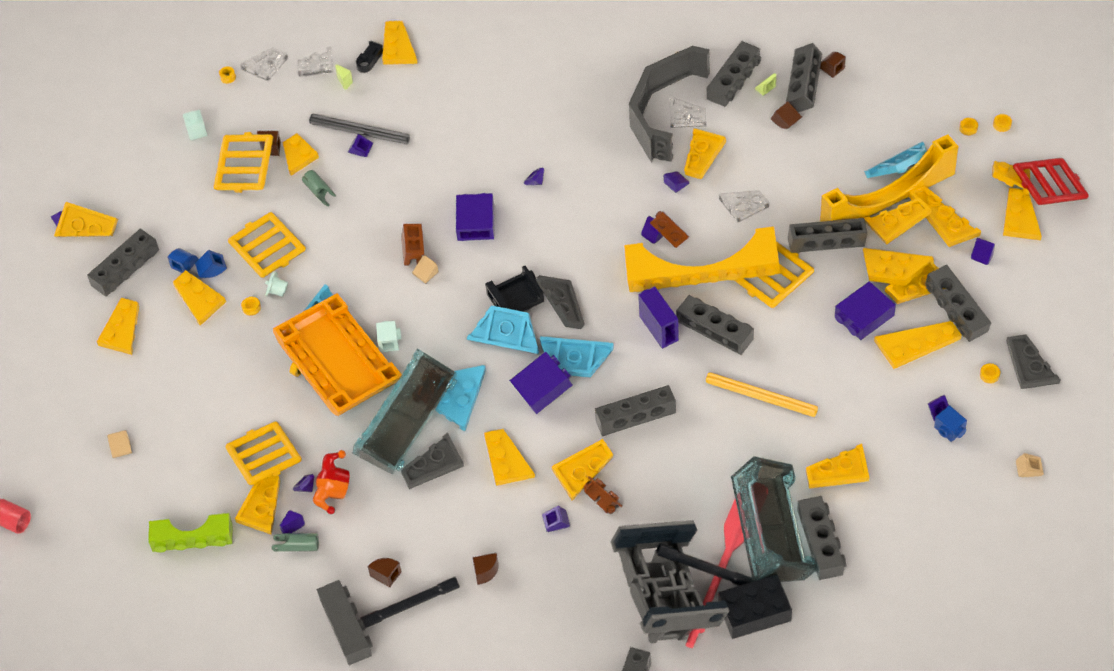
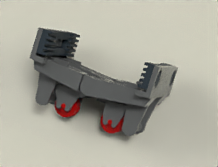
(668, 602)

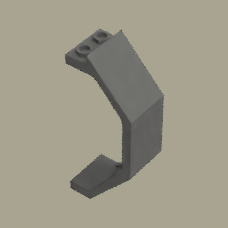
(655, 77)

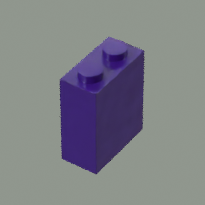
(475, 217)
(864, 310)
(658, 317)
(542, 382)

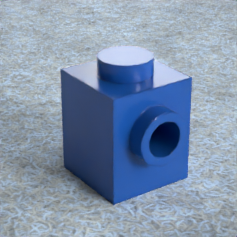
(950, 424)

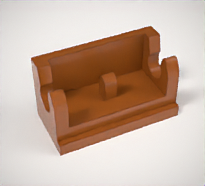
(412, 243)

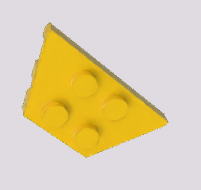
(894, 266)

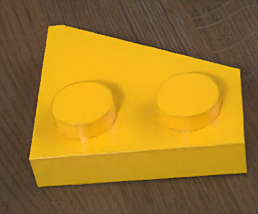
(298, 153)
(1004, 172)

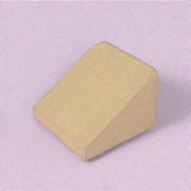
(425, 269)
(119, 444)
(1029, 466)

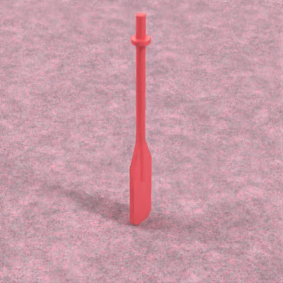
(733, 539)

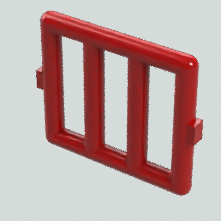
(1052, 197)

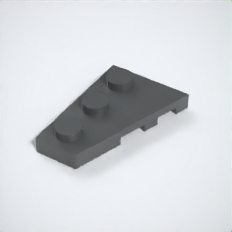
(563, 300)
(1028, 364)
(437, 461)

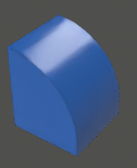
(182, 260)
(210, 264)

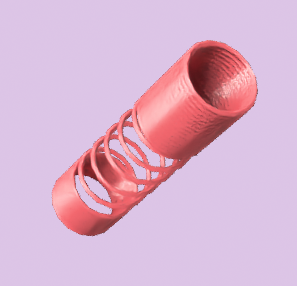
(13, 516)

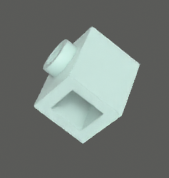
(195, 124)
(388, 336)

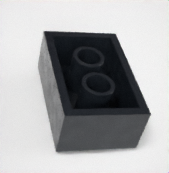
(756, 606)

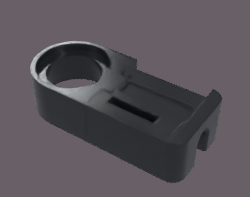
(370, 55)

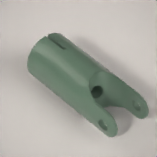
(317, 186)
(296, 542)

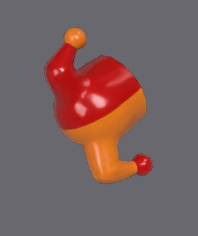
(331, 481)

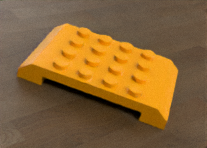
(335, 355)

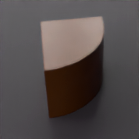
(833, 64)
(786, 116)
(276, 144)
(485, 567)
(385, 570)

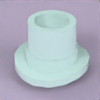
(276, 285)

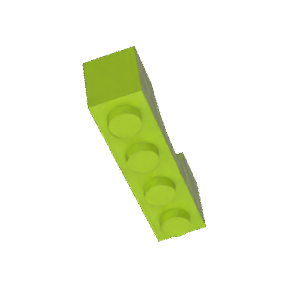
(214, 532)

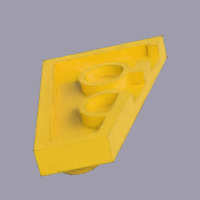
(397, 45)
(1020, 216)
(897, 221)
(913, 290)
(120, 328)
(505, 459)

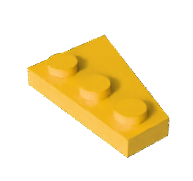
(702, 153)
(83, 222)
(198, 296)
(576, 469)
(843, 469)
(260, 505)

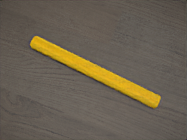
(762, 394)

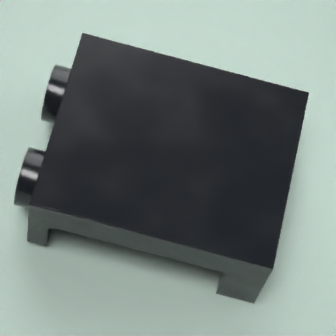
(516, 293)

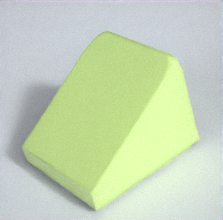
(344, 76)
(767, 85)

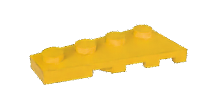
(944, 219)
(914, 343)

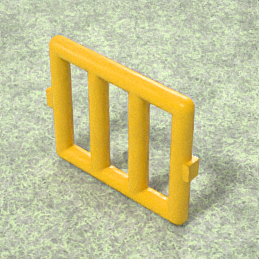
(262, 171)
(253, 262)
(783, 292)
(275, 470)

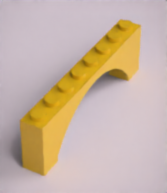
(933, 167)
(755, 259)

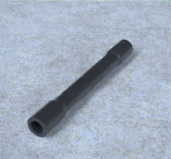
(674, 555)
(440, 589)

